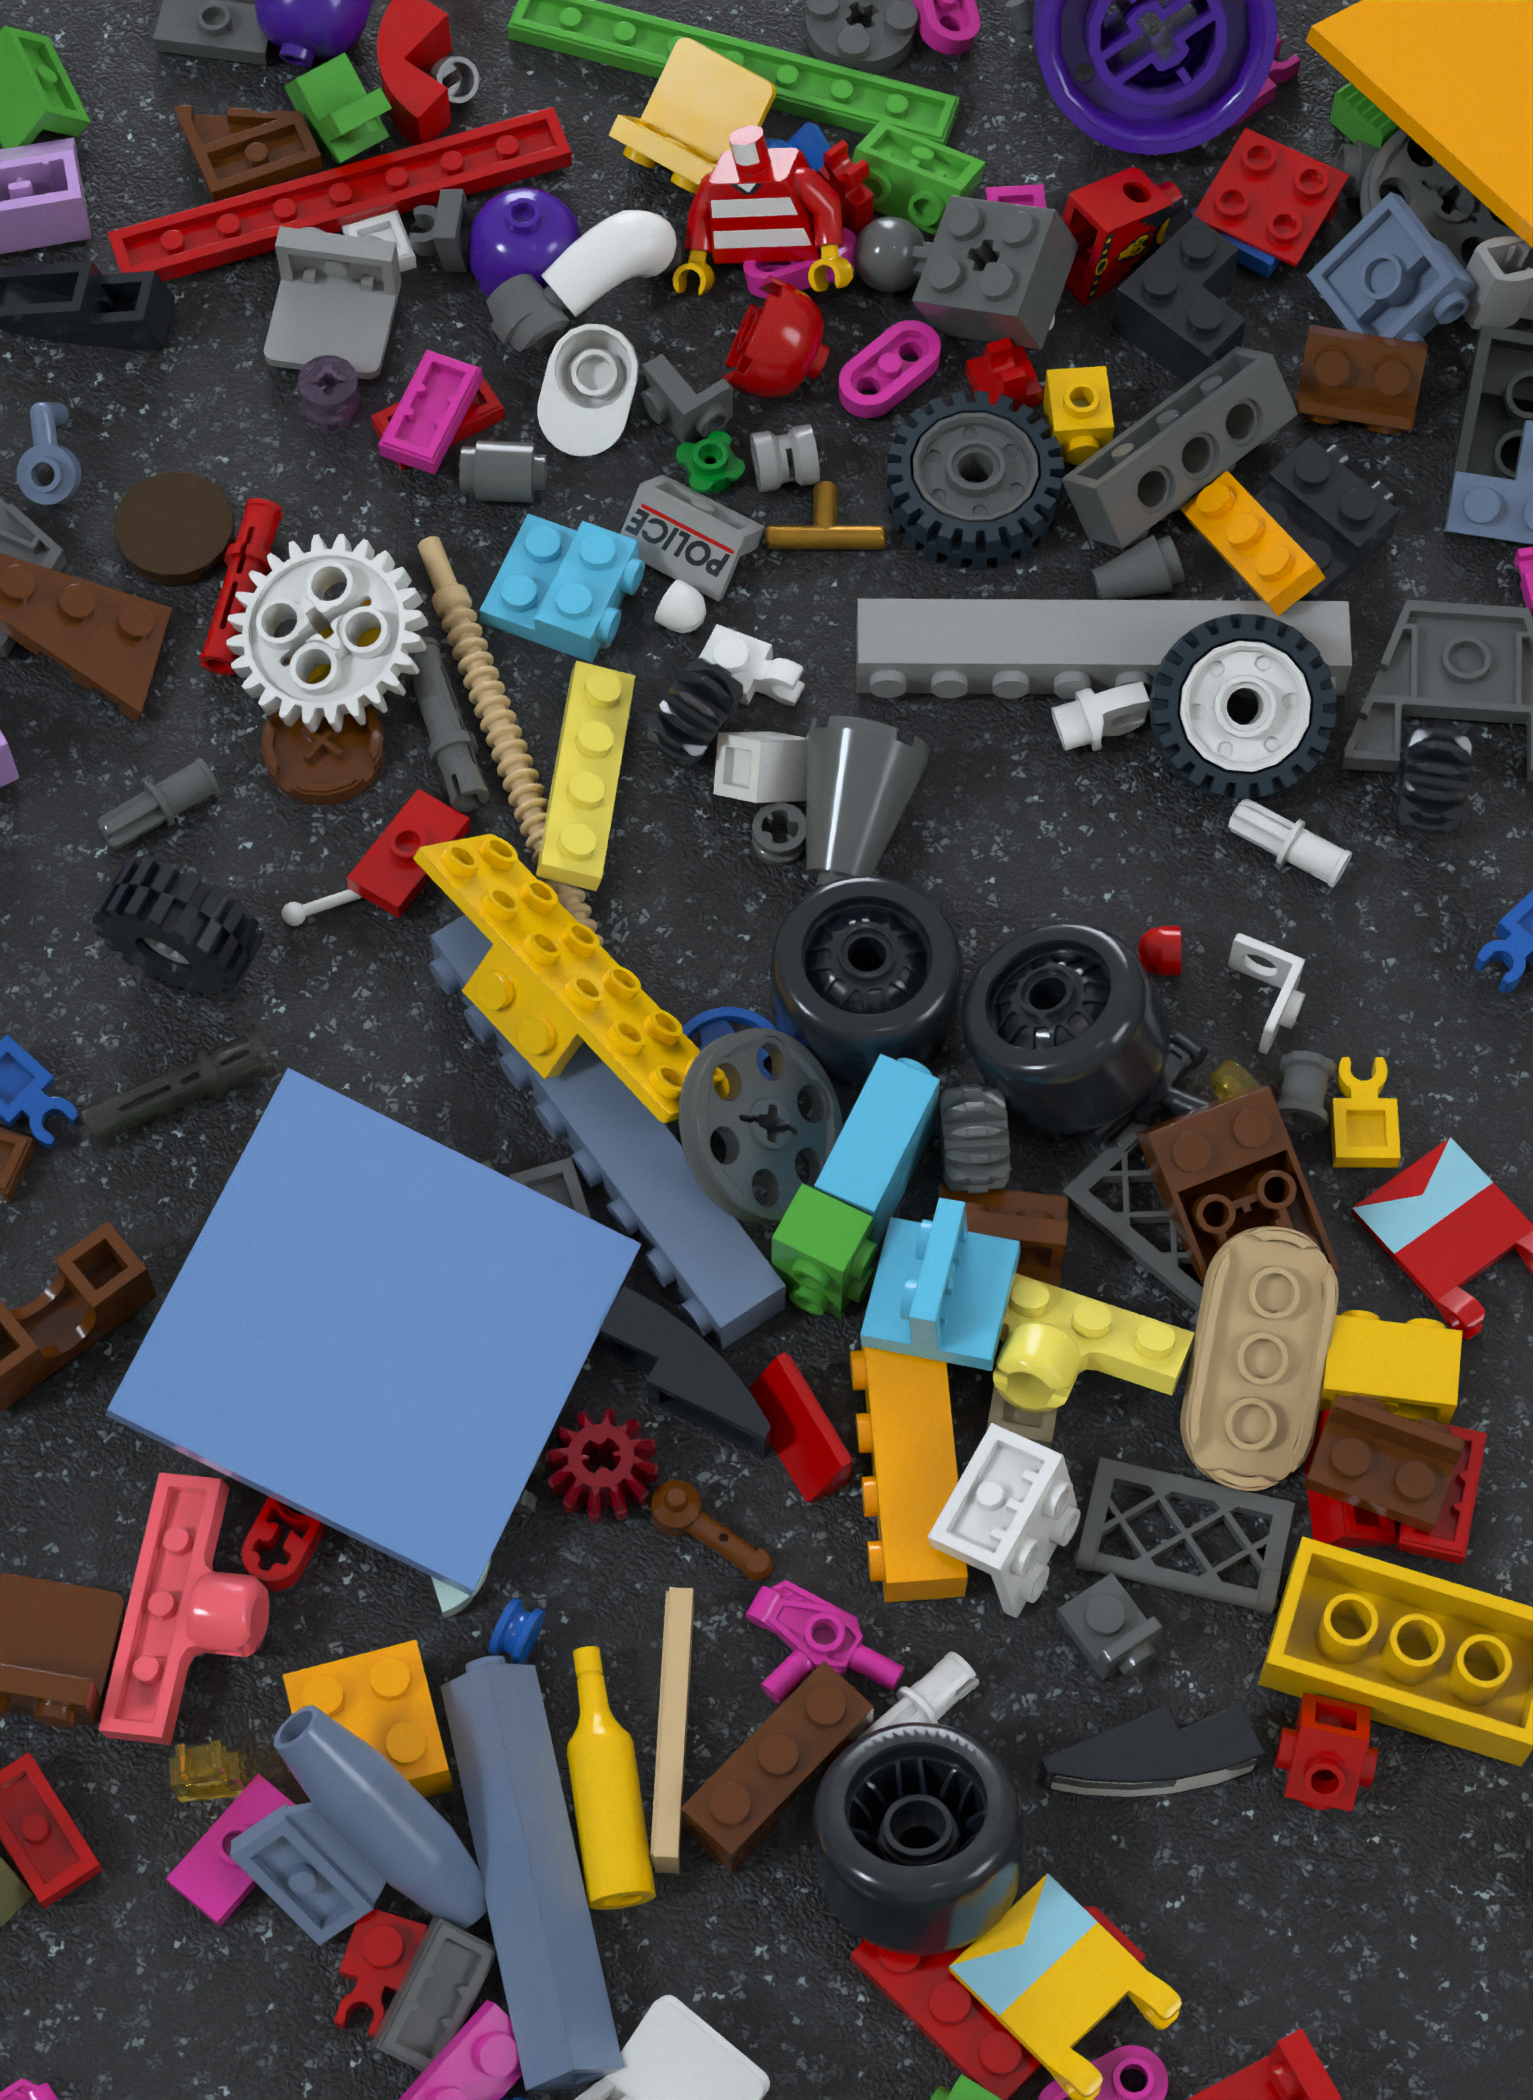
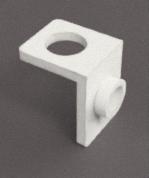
(1284, 976)

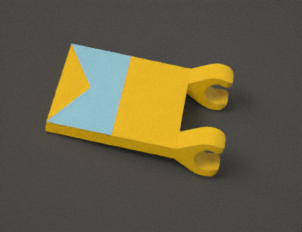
(1054, 1977)

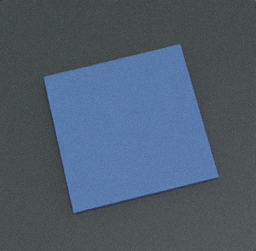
(375, 1331)

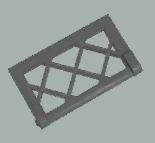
(1117, 1224)
(1225, 1502)

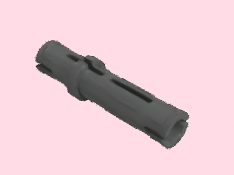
(450, 742)

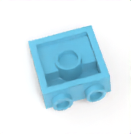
(564, 586)

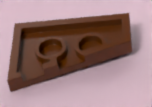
(87, 628)

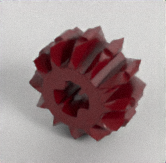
(599, 1445)

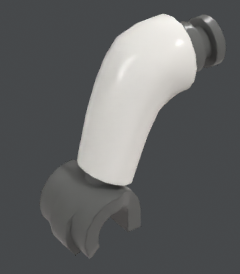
(603, 257)

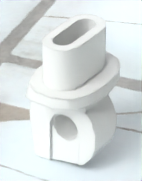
(1100, 714)

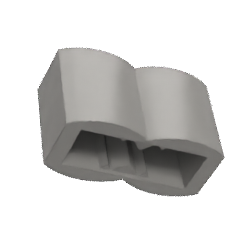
(1503, 281)

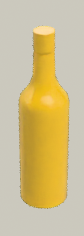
(607, 1797)

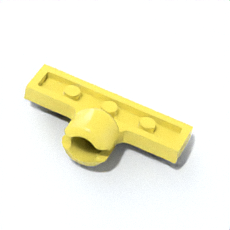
(1060, 1333)

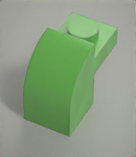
(339, 109)

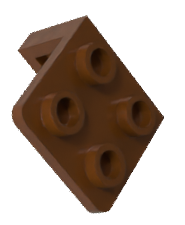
(56, 1649)

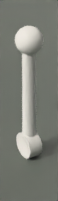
(295, 913)

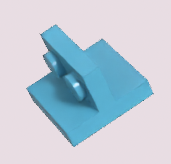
(941, 1290)

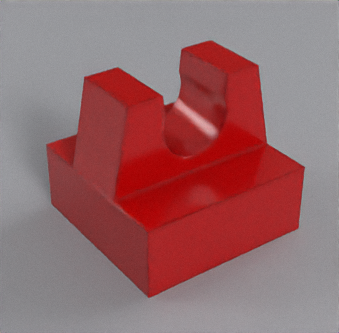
(1007, 372)

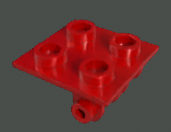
(1271, 197)

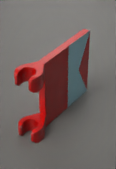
(1446, 1228)

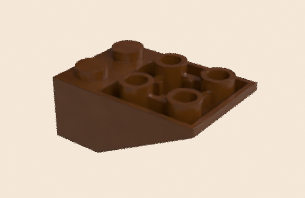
(1230, 1173)

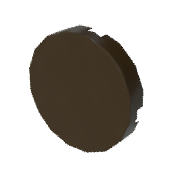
(174, 528)

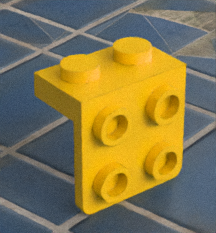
(694, 113)

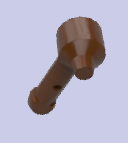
(678, 1512)

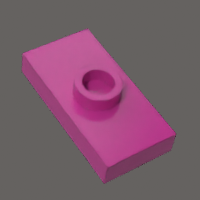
(430, 412)
(208, 1872)

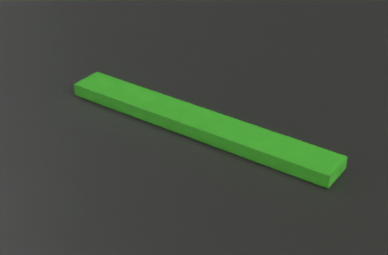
(802, 83)

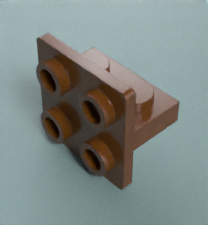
(1027, 1217)

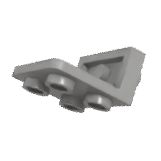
(333, 299)

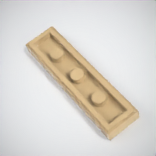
(672, 1730)

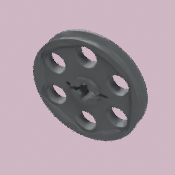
(1424, 194)
(774, 1106)

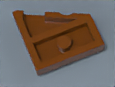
(248, 148)

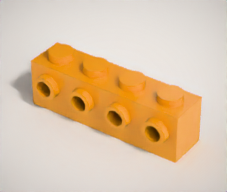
(912, 1469)

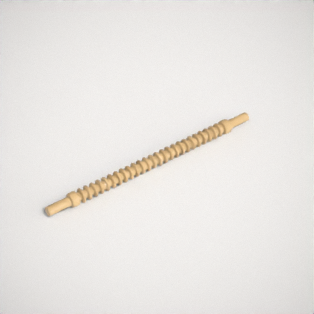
(453, 605)

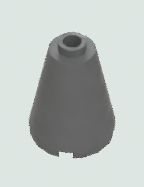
(855, 793)

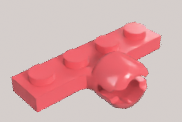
(178, 1610)

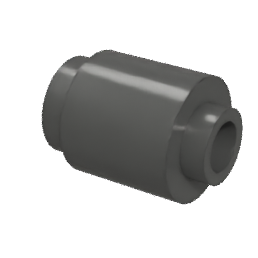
(502, 471)

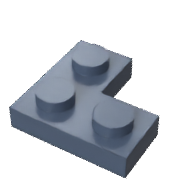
(1495, 505)

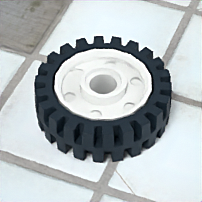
(1291, 694)

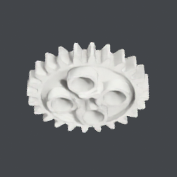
(297, 592)

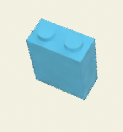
(883, 1140)

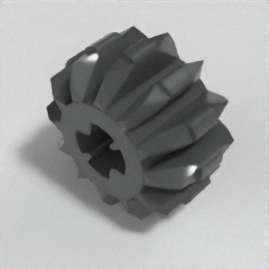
(973, 1138)

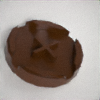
(323, 764)

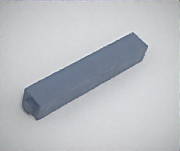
(531, 1876)

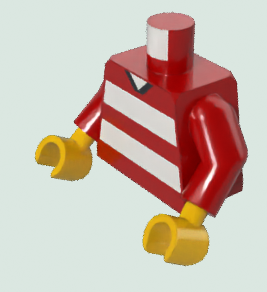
(766, 210)

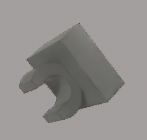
(449, 232)

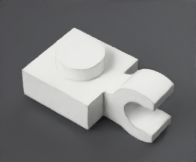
(753, 666)

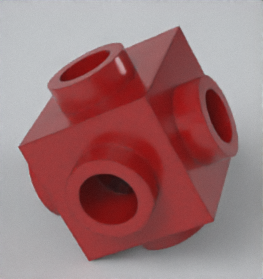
(1327, 1753)

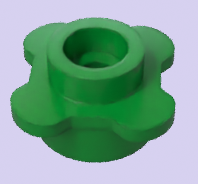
(710, 477)

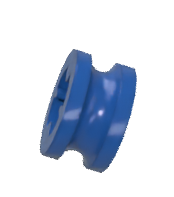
(516, 1631)

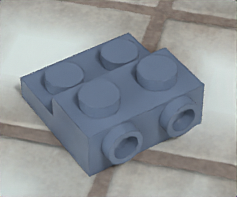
(1392, 276)

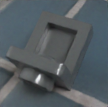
(672, 401)

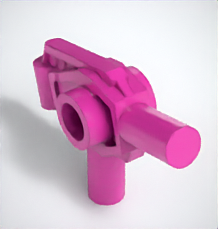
(815, 1634)

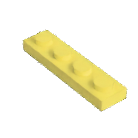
(585, 776)

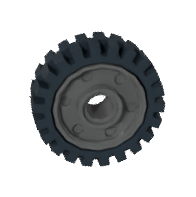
(965, 518)

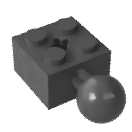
(985, 275)

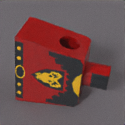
(1117, 229)

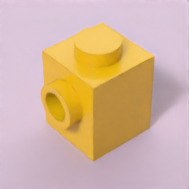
(1078, 411)

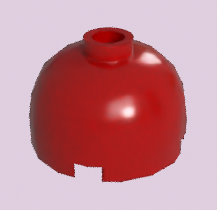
(777, 343)

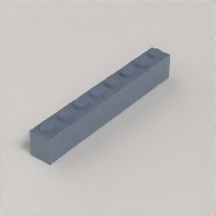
(637, 1166)

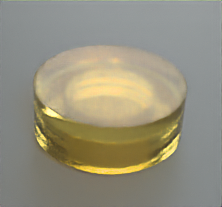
(1230, 1079)

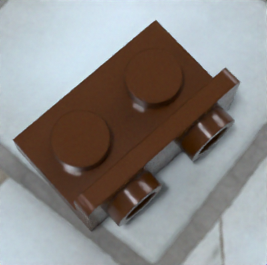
(1360, 379)
(1384, 1461)

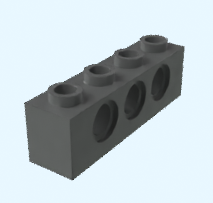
(1180, 447)

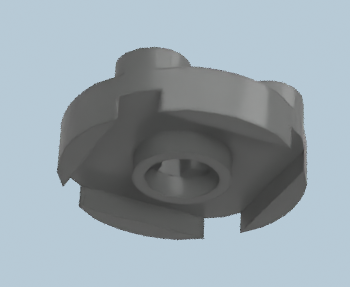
(869, 49)

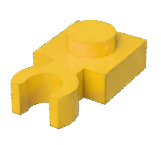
(1362, 1124)

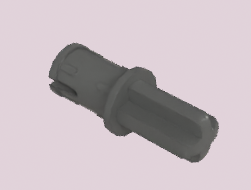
(158, 804)

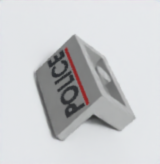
(689, 534)

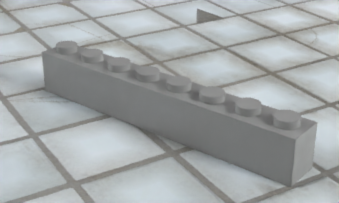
(1054, 644)

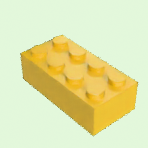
(1408, 1648)

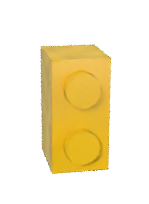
(1400, 1364)

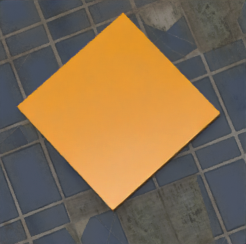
(1451, 81)

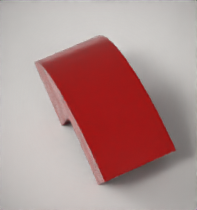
(408, 46)

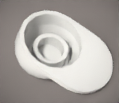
(588, 390)

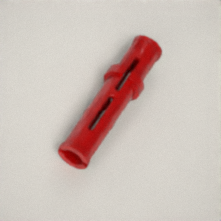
(246, 554)

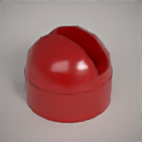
(1161, 950)

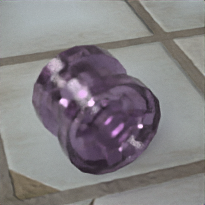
(342, 400)

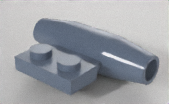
(356, 1834)

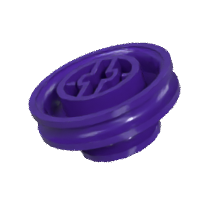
(1157, 89)

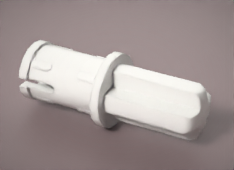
(1289, 841)
(931, 1695)

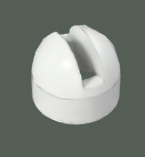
(681, 608)

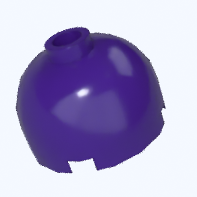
(312, 27)
(519, 235)

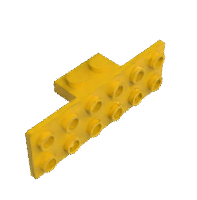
(553, 982)

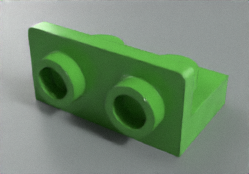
(915, 175)

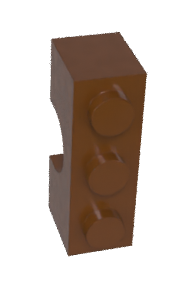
(93, 1292)
(756, 1784)

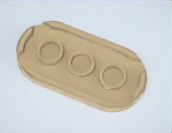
(1259, 1358)

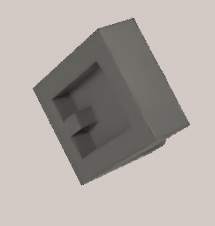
(1110, 1628)

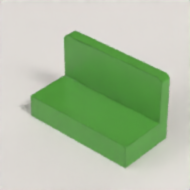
(35, 90)

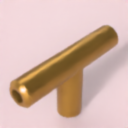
(825, 531)

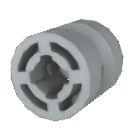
(771, 459)

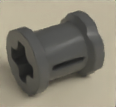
(1305, 1090)

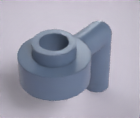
(66, 467)

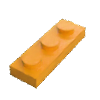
(1252, 543)

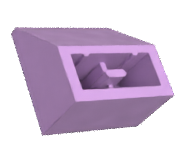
(41, 196)

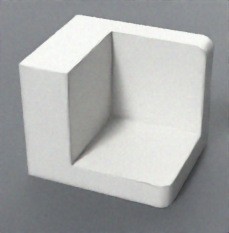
(761, 766)

